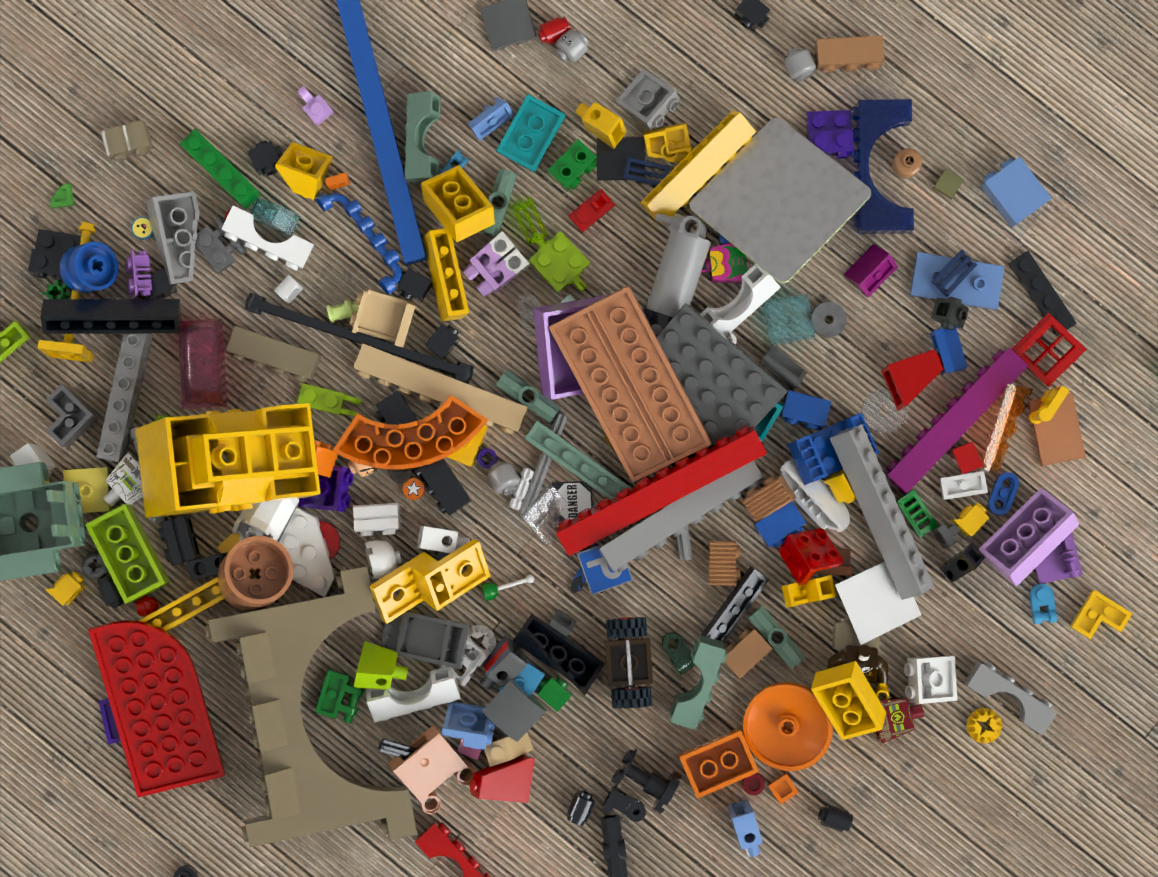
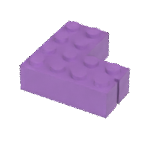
(555, 373)

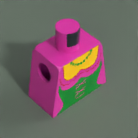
(725, 264)

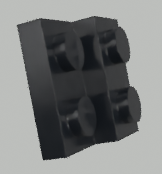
(48, 253)

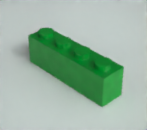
(220, 169)

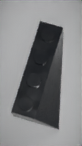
(559, 653)

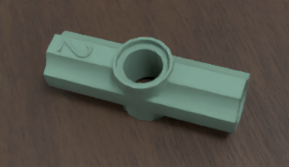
(502, 189)
(516, 387)
(786, 647)

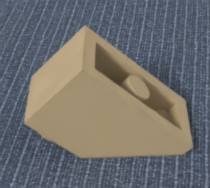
(506, 749)

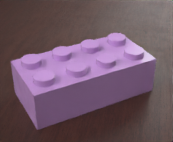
(1029, 536)

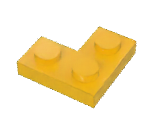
(1096, 610)

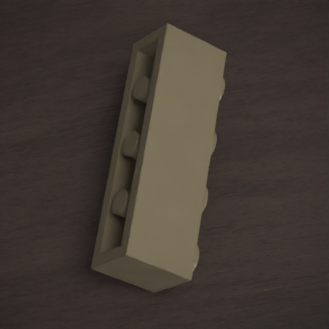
(273, 353)

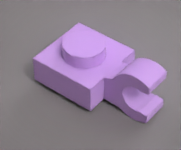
(315, 107)

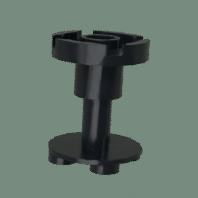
(653, 783)

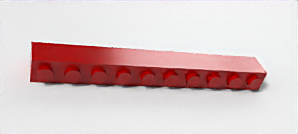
(660, 490)

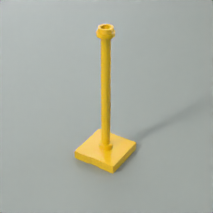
(67, 349)

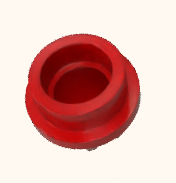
(146, 606)

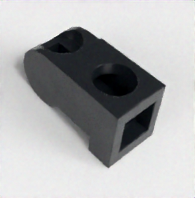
(962, 563)
(205, 566)
(624, 803)

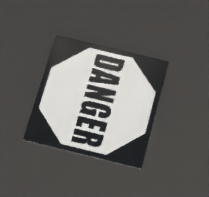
(577, 497)

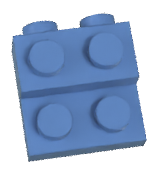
(468, 723)

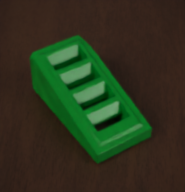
(922, 509)

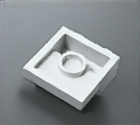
(931, 679)

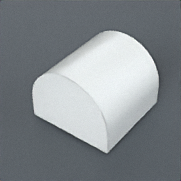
(288, 289)

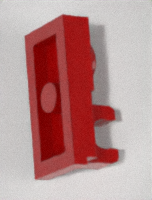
(591, 210)

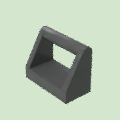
(783, 367)

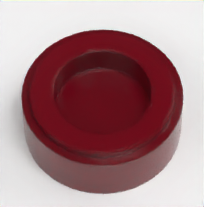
(753, 784)

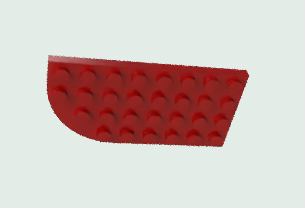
(156, 706)

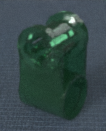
(678, 655)

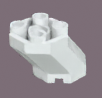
(265, 519)

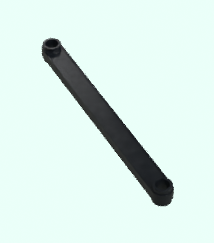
(257, 304)

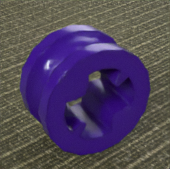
(482, 453)

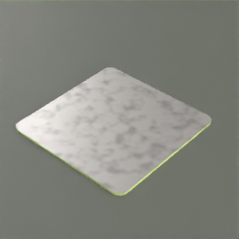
(780, 200)

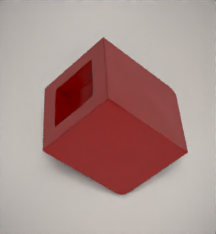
(966, 457)

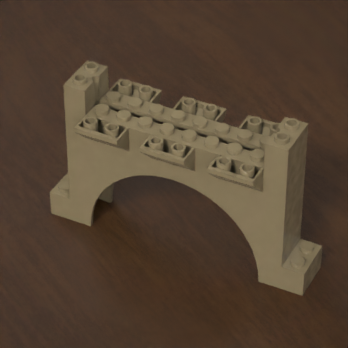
(300, 785)

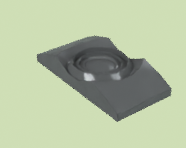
(427, 639)

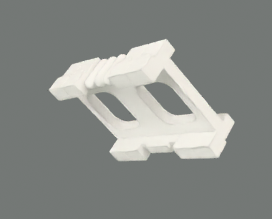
(471, 664)

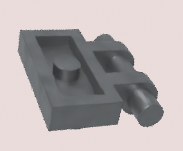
(213, 248)

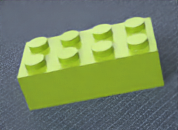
(127, 553)

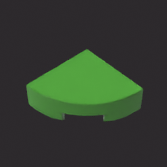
(63, 197)

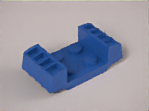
(815, 453)

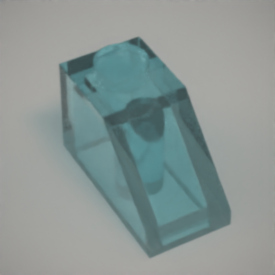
(275, 216)

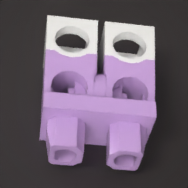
(494, 272)

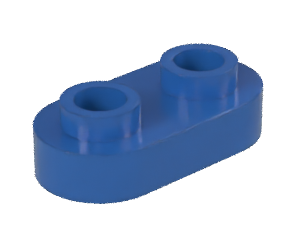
(1003, 494)

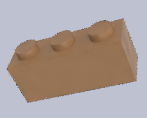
(849, 53)

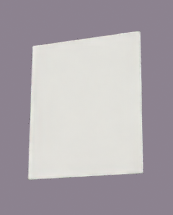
(875, 603)

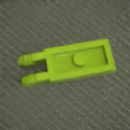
(326, 400)

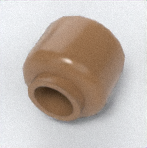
(900, 166)

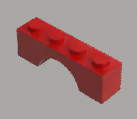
(437, 842)

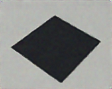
(612, 161)

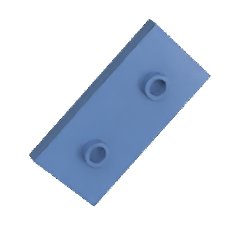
(978, 289)

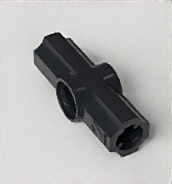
(614, 846)

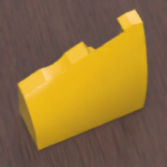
(668, 142)

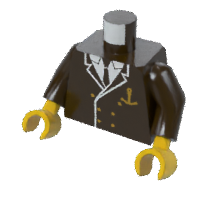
(871, 664)

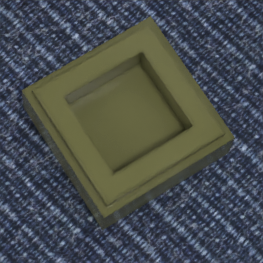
(948, 184)

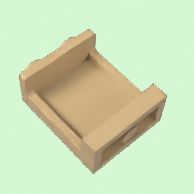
(382, 316)

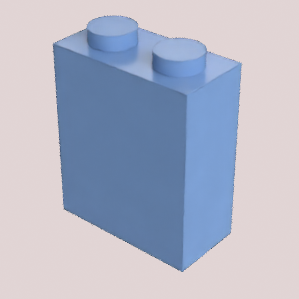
(1014, 191)

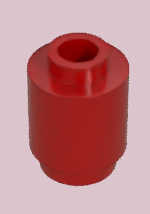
(553, 30)

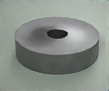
(838, 319)

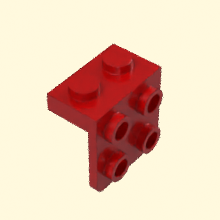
(809, 553)

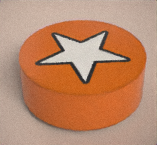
(413, 489)

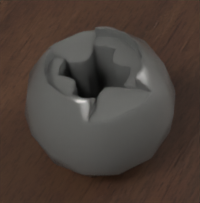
(89, 570)

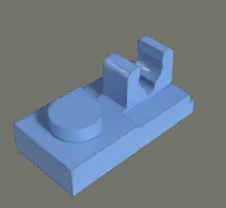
(491, 119)

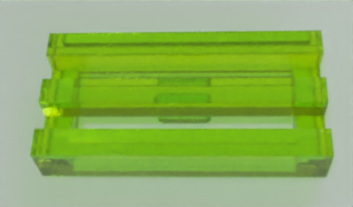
(523, 206)

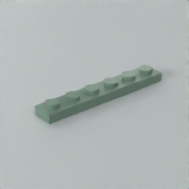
(575, 460)

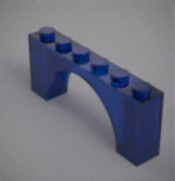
(872, 121)

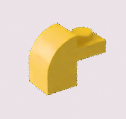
(815, 590)

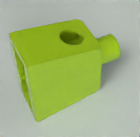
(378, 668)

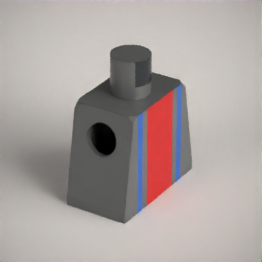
(503, 663)

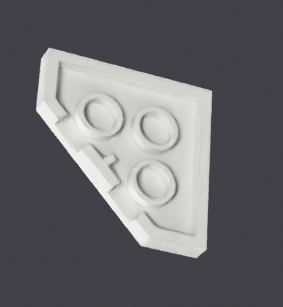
(308, 552)

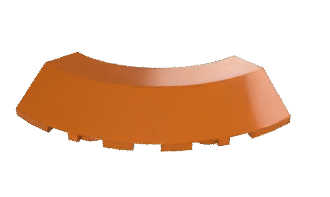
(413, 442)

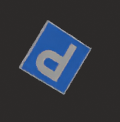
(597, 572)

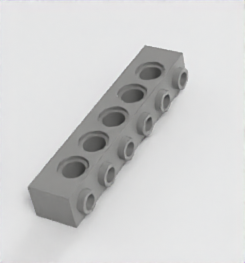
(124, 396)

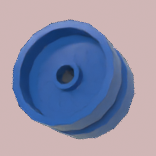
(89, 267)

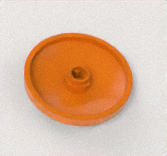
(787, 727)

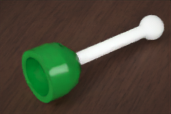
(490, 590)

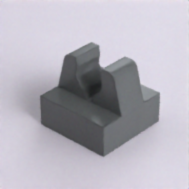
(945, 534)
(562, 622)

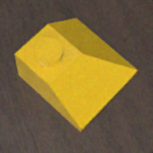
(304, 169)

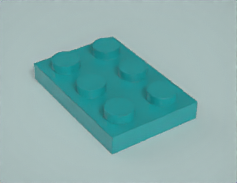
(531, 133)

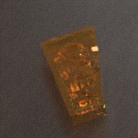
(1005, 426)

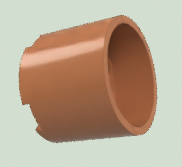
(273, 571)

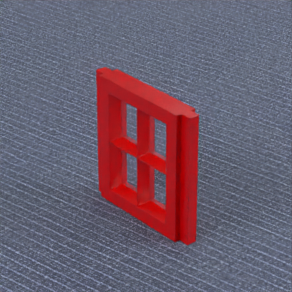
(1062, 363)

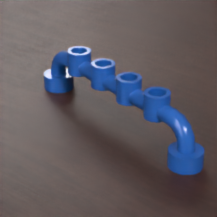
(365, 226)

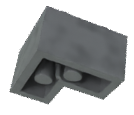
(74, 418)

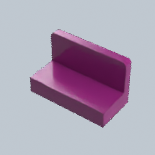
(871, 270)

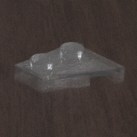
(544, 514)

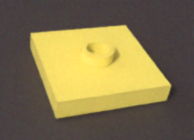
(92, 487)

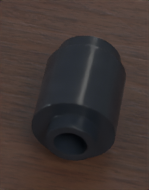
(109, 592)
(580, 808)
(835, 818)

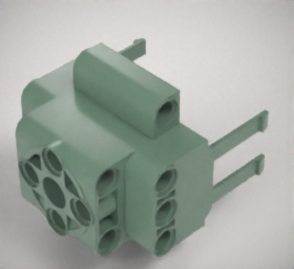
(60, 515)

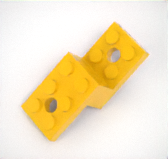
(430, 581)

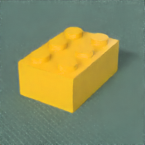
(458, 203)
(848, 700)

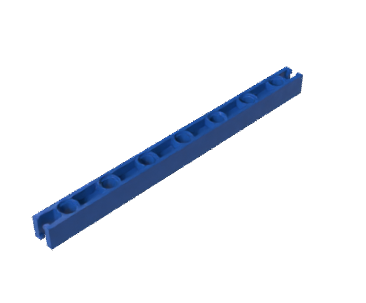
(382, 131)

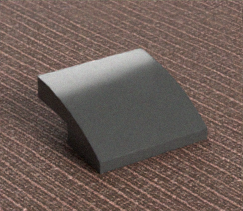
(508, 23)
(514, 710)

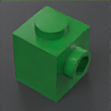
(554, 692)

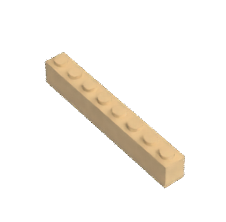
(438, 387)

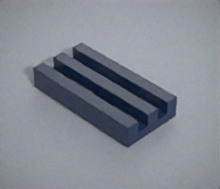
(626, 176)
(966, 260)

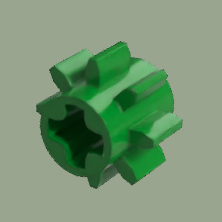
(52, 289)

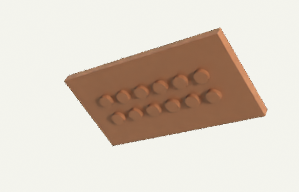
(630, 384)

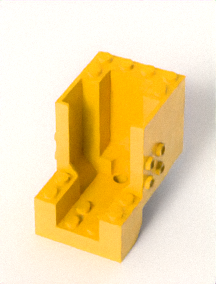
(267, 460)

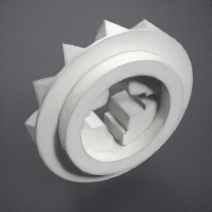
(489, 640)

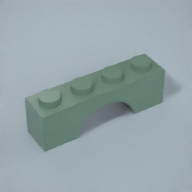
(422, 112)
(689, 706)

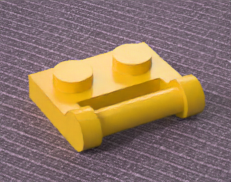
(1050, 403)

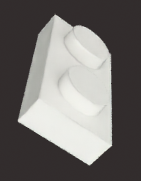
(963, 485)

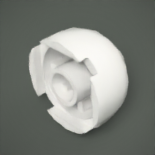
(381, 558)

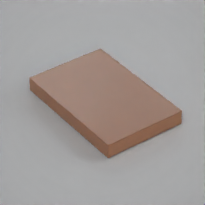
(1061, 436)

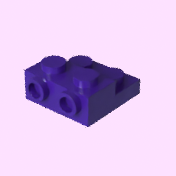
(831, 132)
(333, 491)

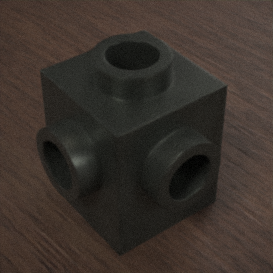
(950, 313)

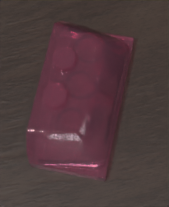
(202, 364)

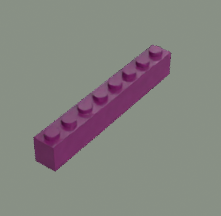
(955, 421)

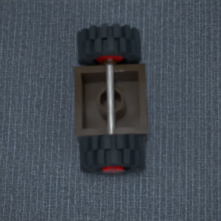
(629, 662)

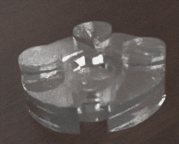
(878, 423)

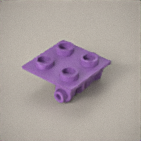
(132, 266)
(1060, 563)

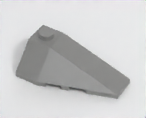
(175, 231)

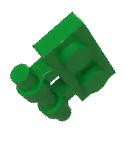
(332, 696)

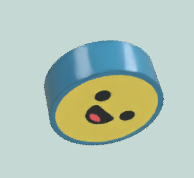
(142, 228)

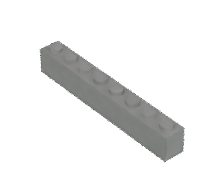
(881, 512)
(676, 516)

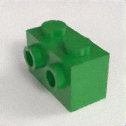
(573, 166)

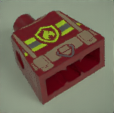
(898, 718)

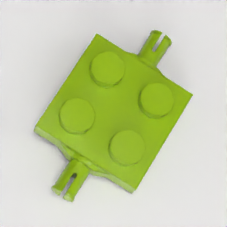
(559, 262)

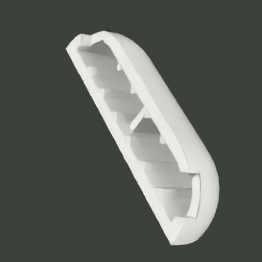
(816, 500)

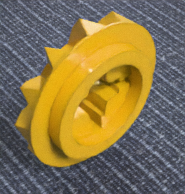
(983, 715)

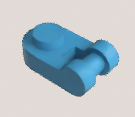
(1042, 596)

